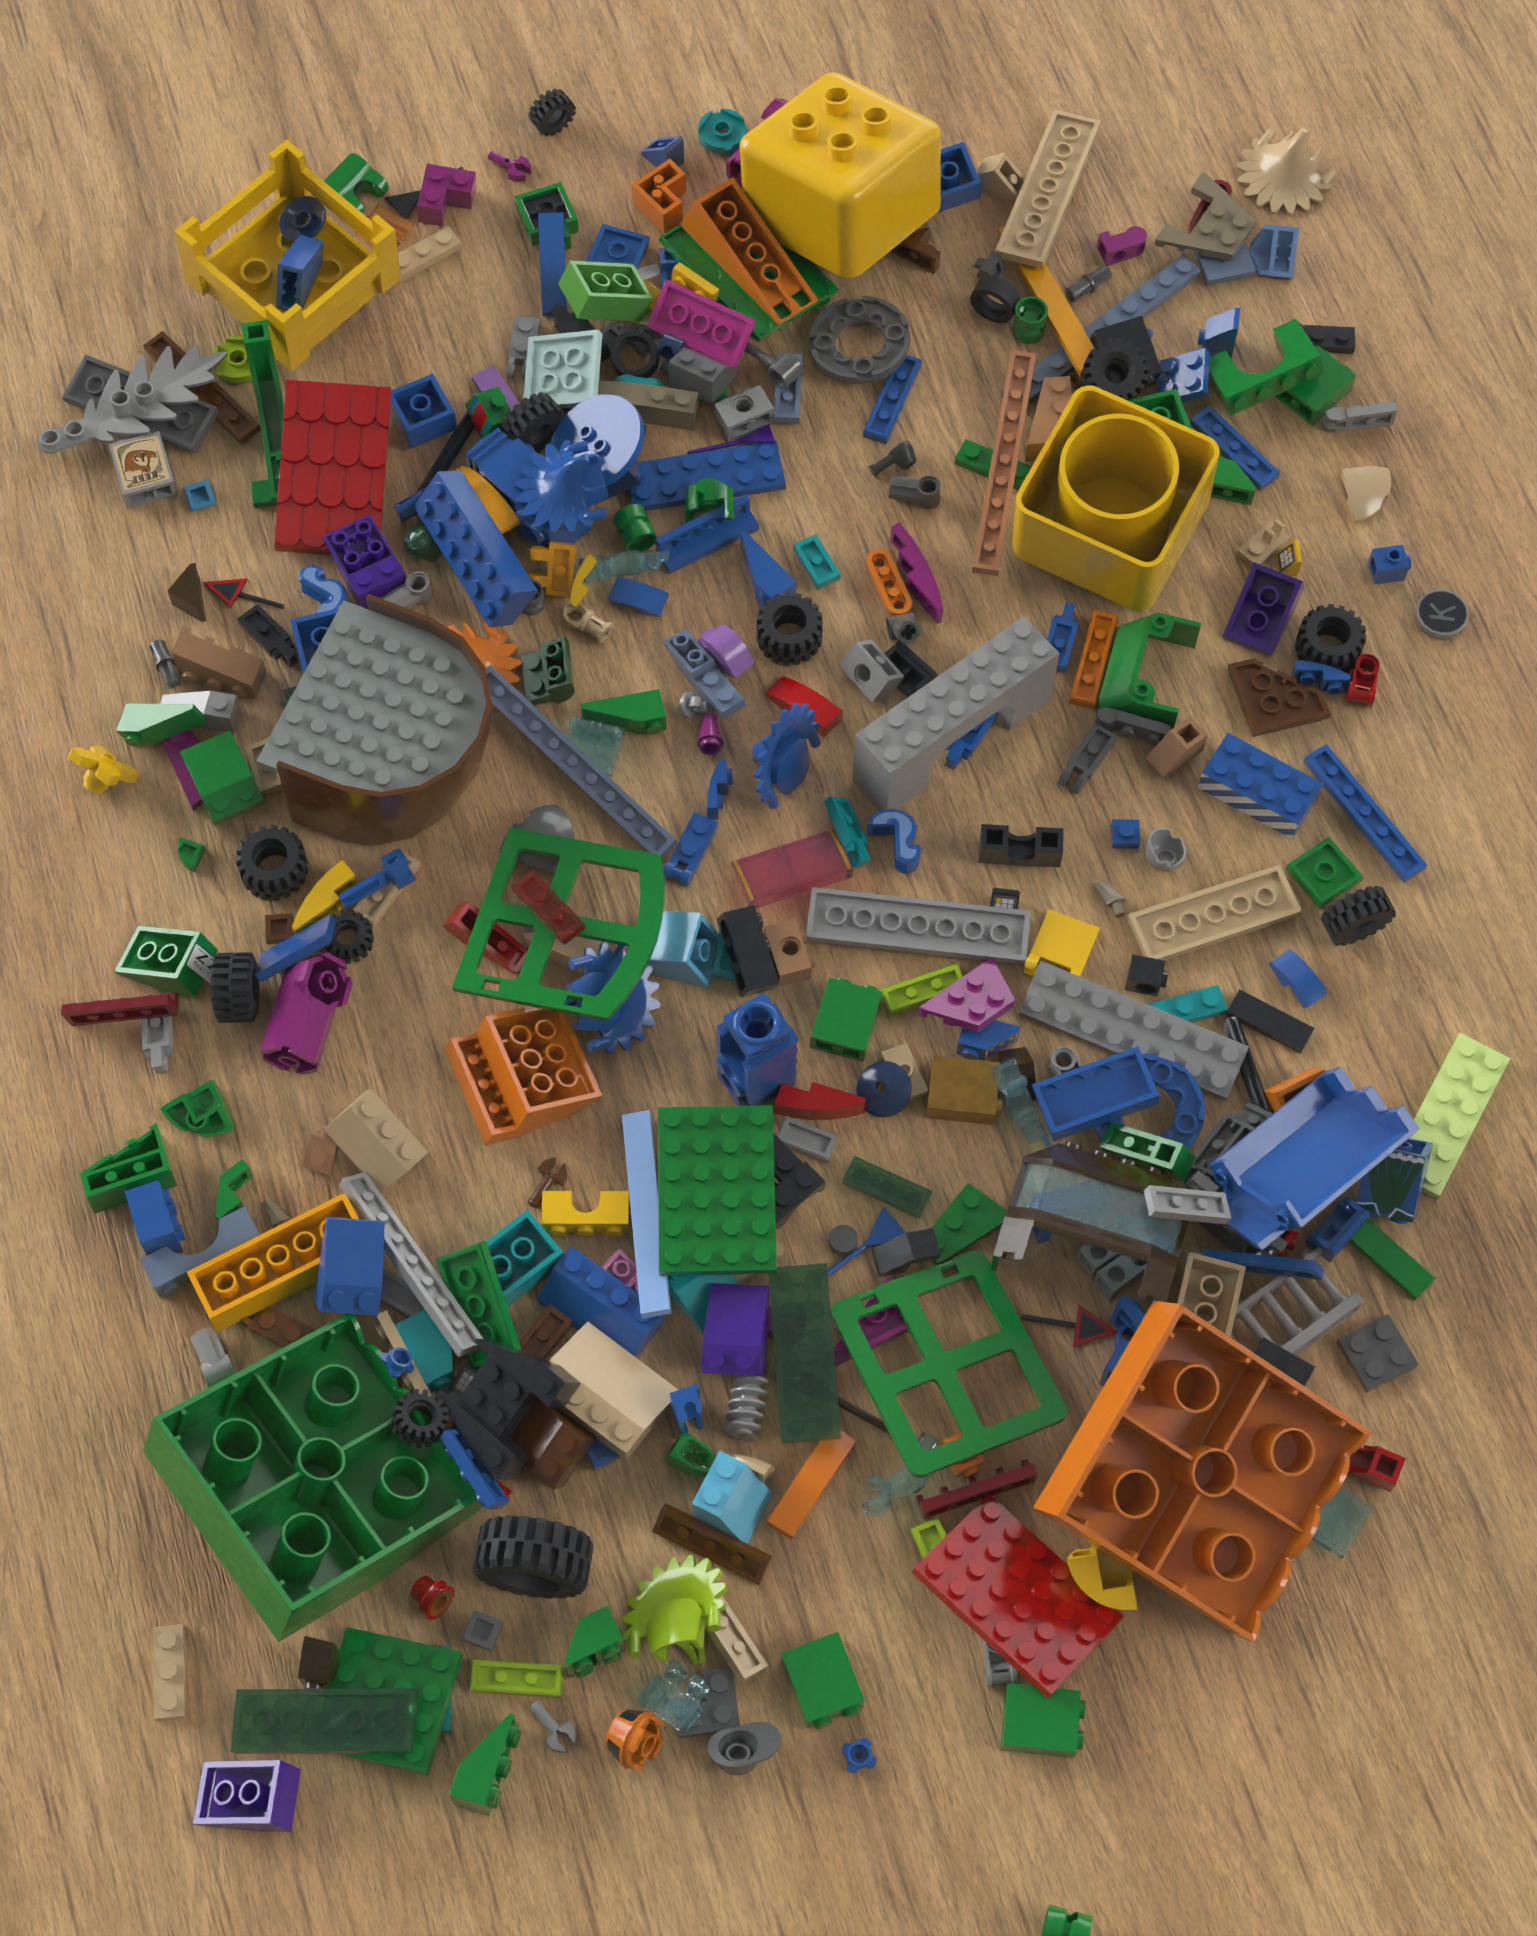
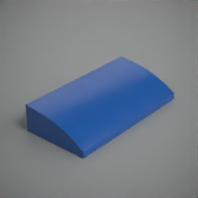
(1096, 1094)

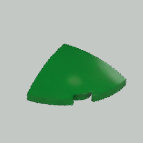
(200, 1111)

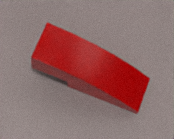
(788, 691)
(818, 1103)

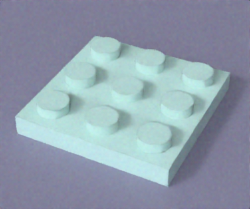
(564, 366)

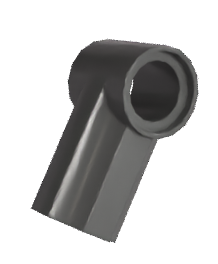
(914, 490)
(903, 628)

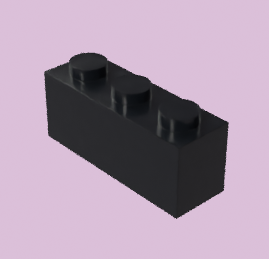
(748, 950)

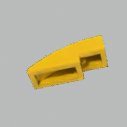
(324, 896)

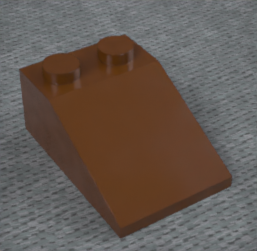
(553, 1443)

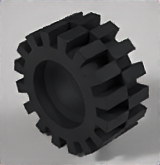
(552, 112)
(360, 946)
(414, 1432)

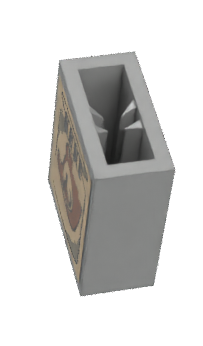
(143, 469)

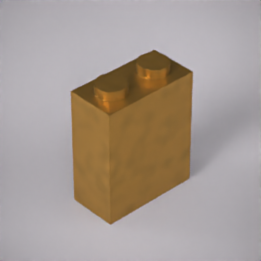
(963, 1091)

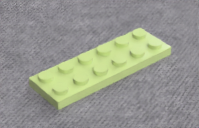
(1456, 1106)

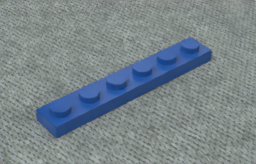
(1365, 813)

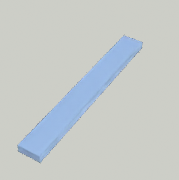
(643, 1195)

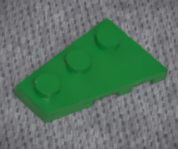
(965, 1222)

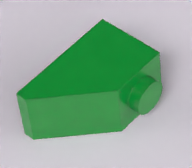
(1232, 483)

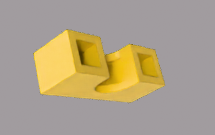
(609, 1217)

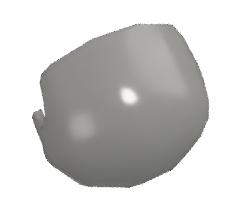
(1165, 850)

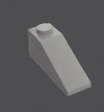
(219, 708)

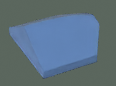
(1275, 251)

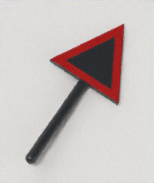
(231, 589)
(1087, 1326)

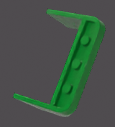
(1121, 687)

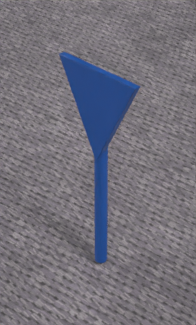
(884, 1230)

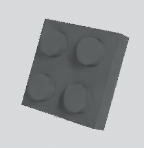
(1377, 1353)

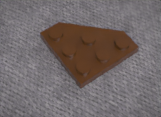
(1274, 699)

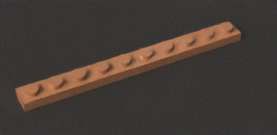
(1004, 463)

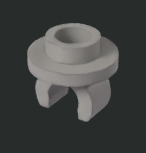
(691, 705)

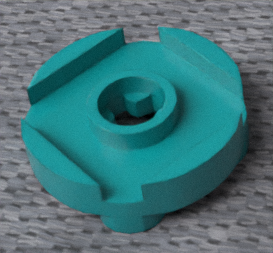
(721, 143)

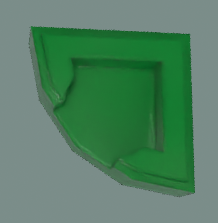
(190, 853)

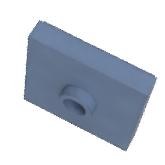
(1221, 271)

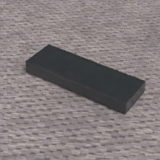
(1270, 1021)

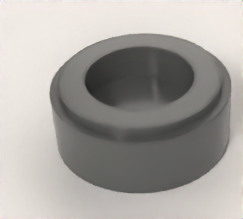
(843, 1239)

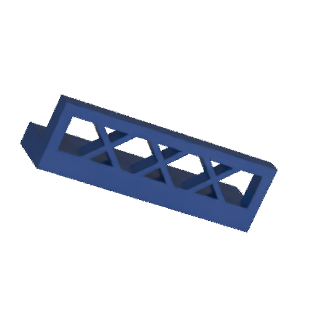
(707, 536)

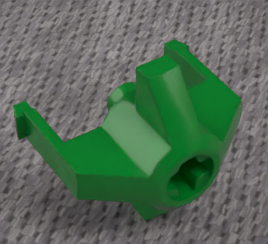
(708, 495)

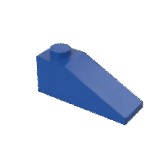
(765, 573)

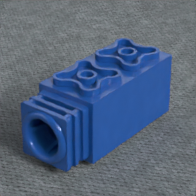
(499, 462)
(756, 1052)

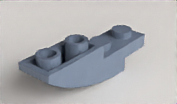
(703, 675)

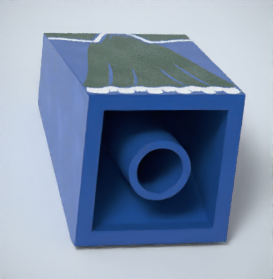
(1396, 1182)

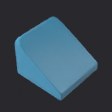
(199, 495)

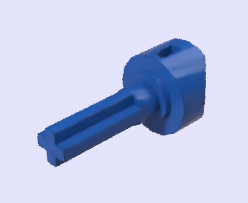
(393, 871)

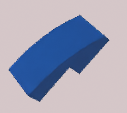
(639, 596)
(1329, 678)
(717, 788)
(1302, 980)

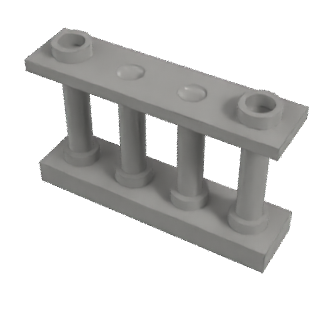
(1321, 1321)

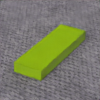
(917, 991)
(516, 1678)

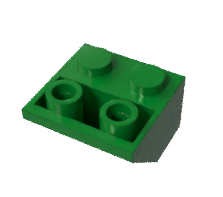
(594, 1642)

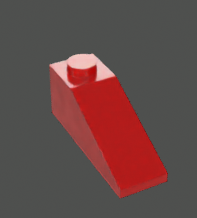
(501, 946)

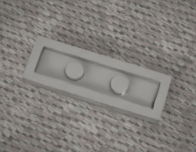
(1187, 1204)

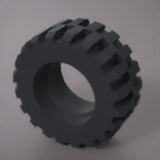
(533, 1557)

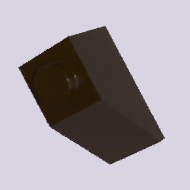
(317, 1663)

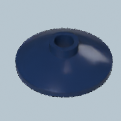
(302, 217)
(897, 1090)

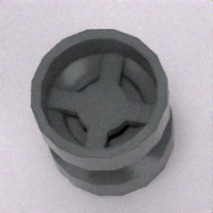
(537, 603)

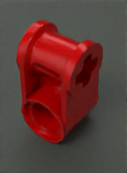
(1363, 684)

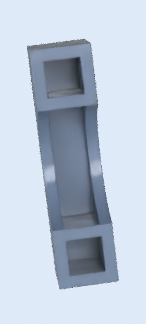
(169, 1269)

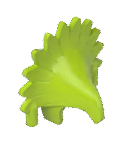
(676, 1609)

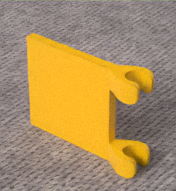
(1062, 943)

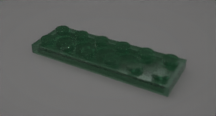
(804, 1354)
(324, 1721)

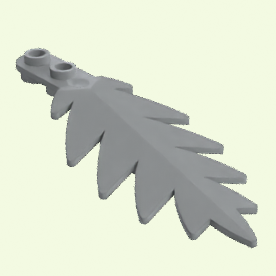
(139, 400)

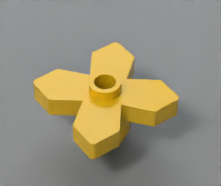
(101, 768)

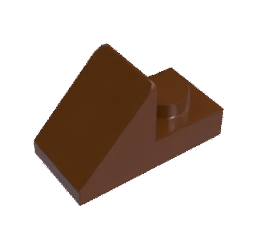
(917, 251)

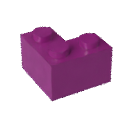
(444, 187)

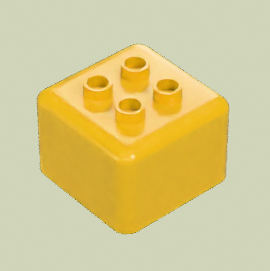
(843, 173)
(1114, 497)

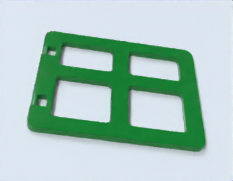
(941, 1365)

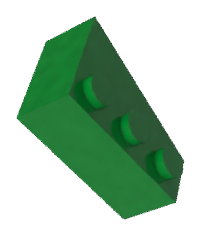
(131, 1167)

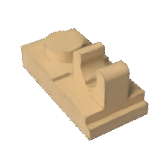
(1264, 543)

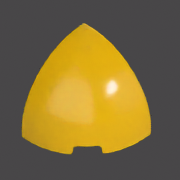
(1103, 1578)

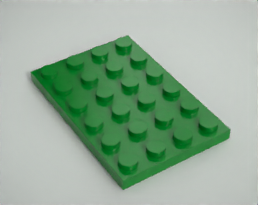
(716, 1190)

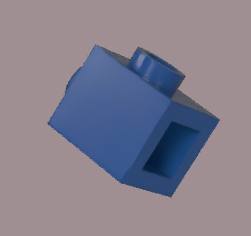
(1389, 564)

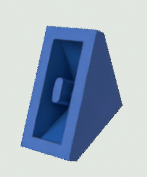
(665, 149)

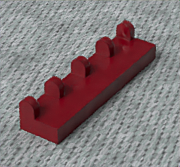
(121, 1009)
(977, 1490)

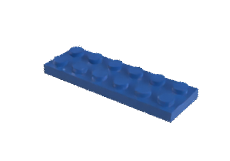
(744, 468)

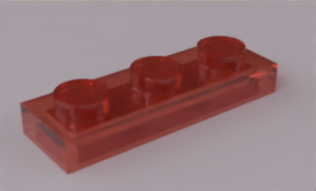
(548, 907)

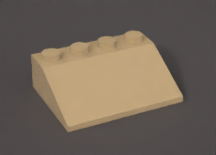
(617, 1392)

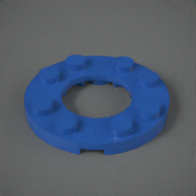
(1186, 1098)

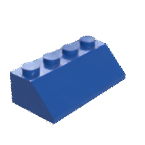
(595, 1296)

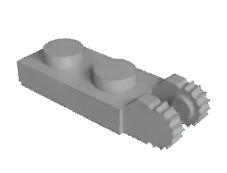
(523, 329)
(1360, 417)

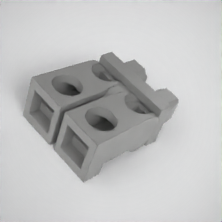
(1111, 1270)

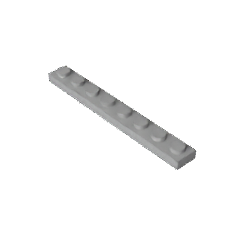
(413, 1265)

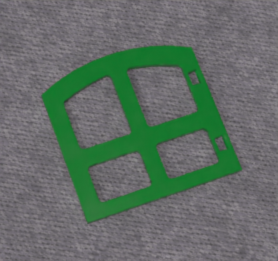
(572, 854)

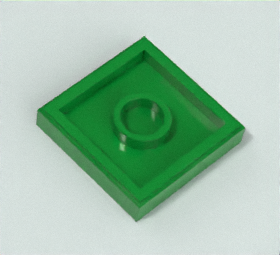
(1324, 873)

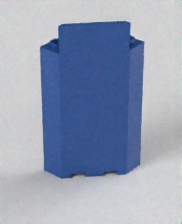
(1307, 1156)

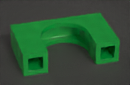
(1242, 390)

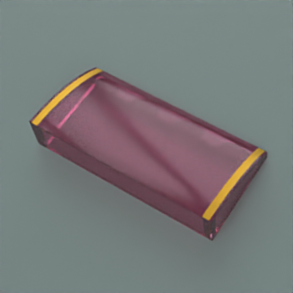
(792, 869)

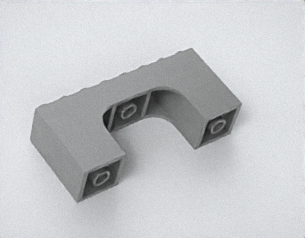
(1004, 676)

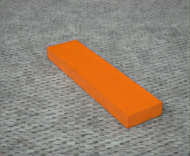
(1093, 659)

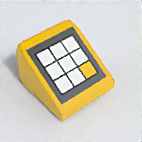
(1289, 559)

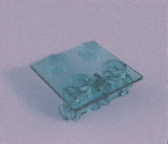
(597, 741)

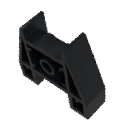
(500, 1399)

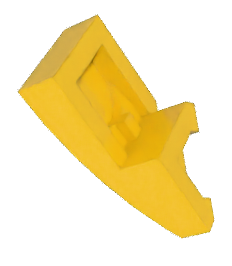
(579, 588)

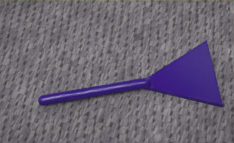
(761, 435)

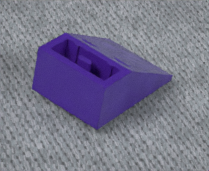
(365, 560)

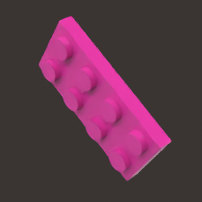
(701, 323)

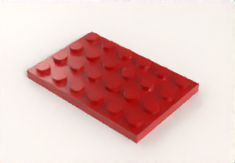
(1016, 1595)

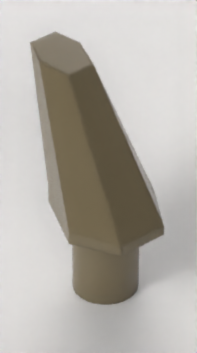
(1112, 898)
(275, 1213)

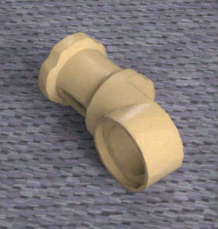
(588, 622)

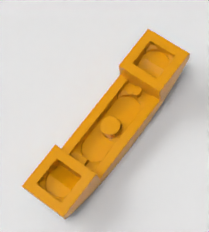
(491, 499)

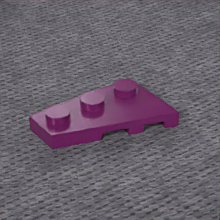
(173, 747)

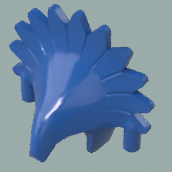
(562, 488)
(785, 753)
(629, 1017)

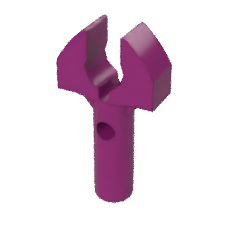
(512, 166)

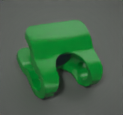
(355, 177)

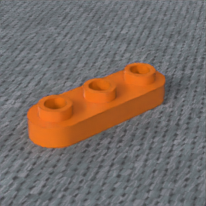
(888, 575)

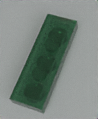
(887, 1187)

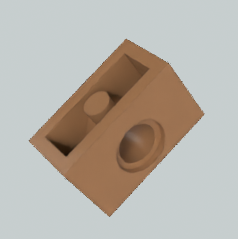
(789, 967)

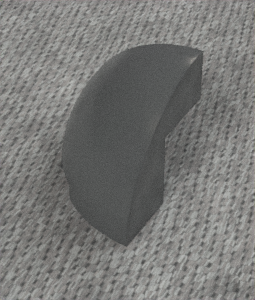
(546, 820)

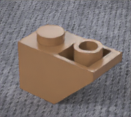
(1177, 747)

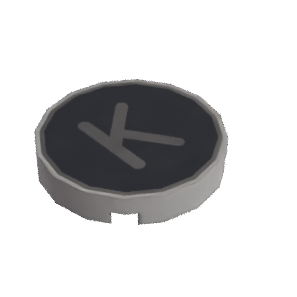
(1441, 614)

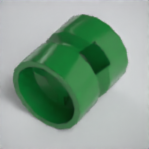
(1030, 320)
(634, 528)
(1059, 1923)

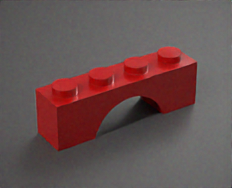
(1376, 1466)

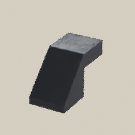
(901, 1252)

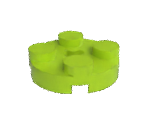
(228, 370)

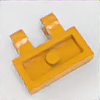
(560, 570)

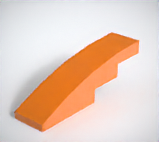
(810, 1485)

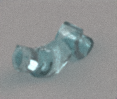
(625, 564)
(1020, 1102)
(898, 1484)

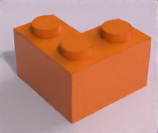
(659, 195)

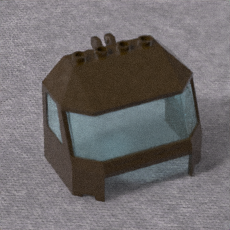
(1096, 1204)

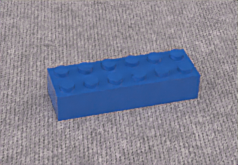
(475, 548)

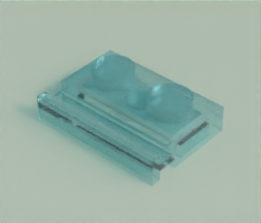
(1341, 1522)

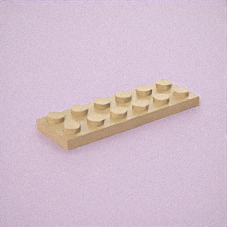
(1214, 914)

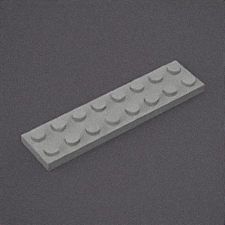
(918, 925)
(1125, 1023)

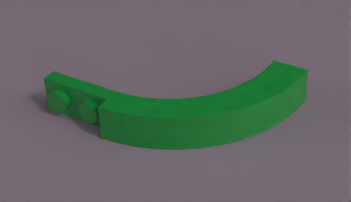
(268, 395)

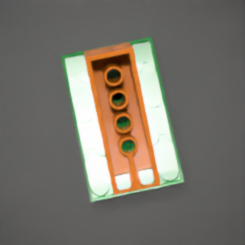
(740, 256)

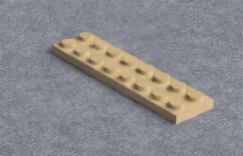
(1048, 189)

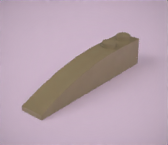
(656, 403)

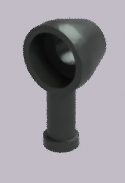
(901, 455)

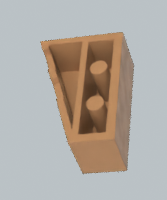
(1051, 404)
(217, 667)

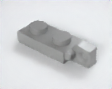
(157, 1041)

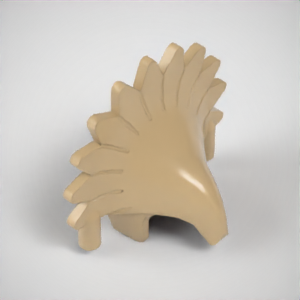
(1284, 172)

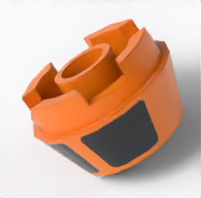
(634, 1738)

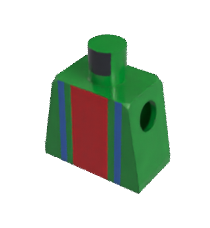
(487, 410)

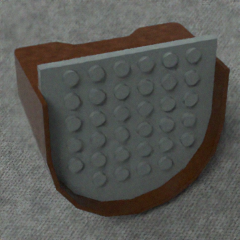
(381, 726)

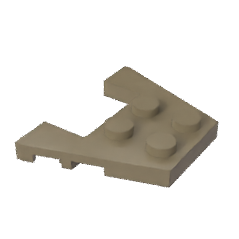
(1219, 230)

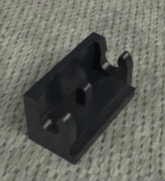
(913, 668)

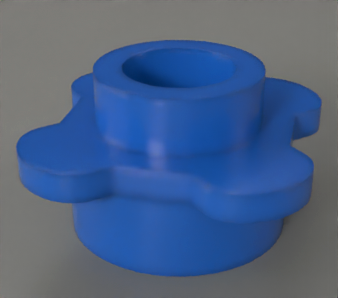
(398, 1361)
(863, 1747)

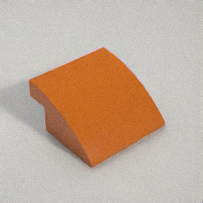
(521, 1072)

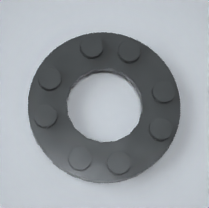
(865, 310)

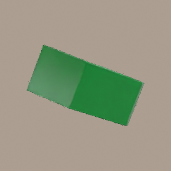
(228, 1183)

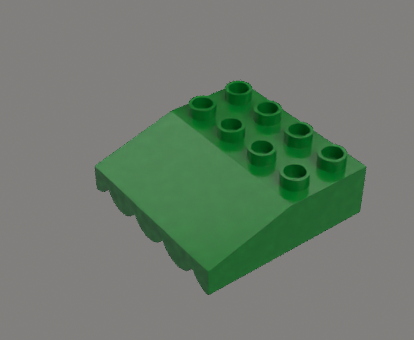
(305, 1479)

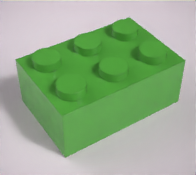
(605, 291)

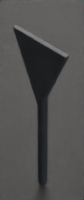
(405, 202)

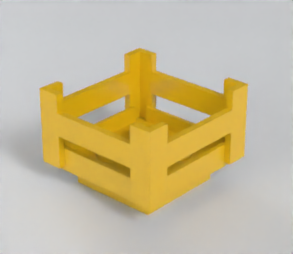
(245, 267)

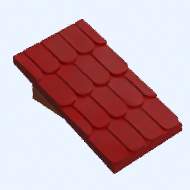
(330, 461)

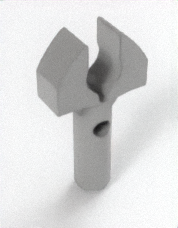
(553, 1727)

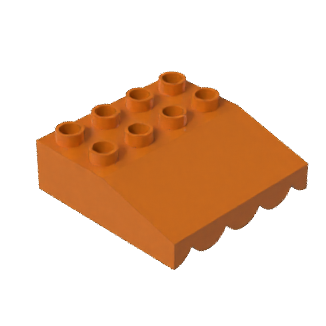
(1202, 1468)

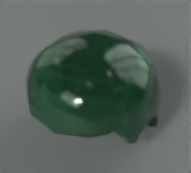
(420, 544)

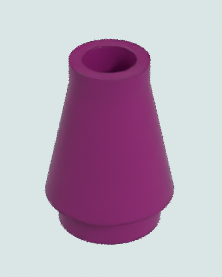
(710, 736)

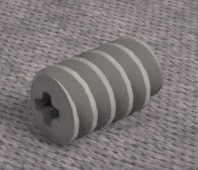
(744, 1407)

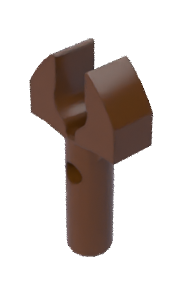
(548, 1180)

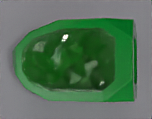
(690, 1456)

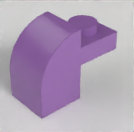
(727, 650)

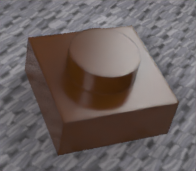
(278, 927)

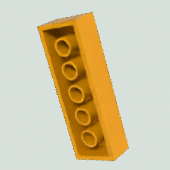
(266, 1266)

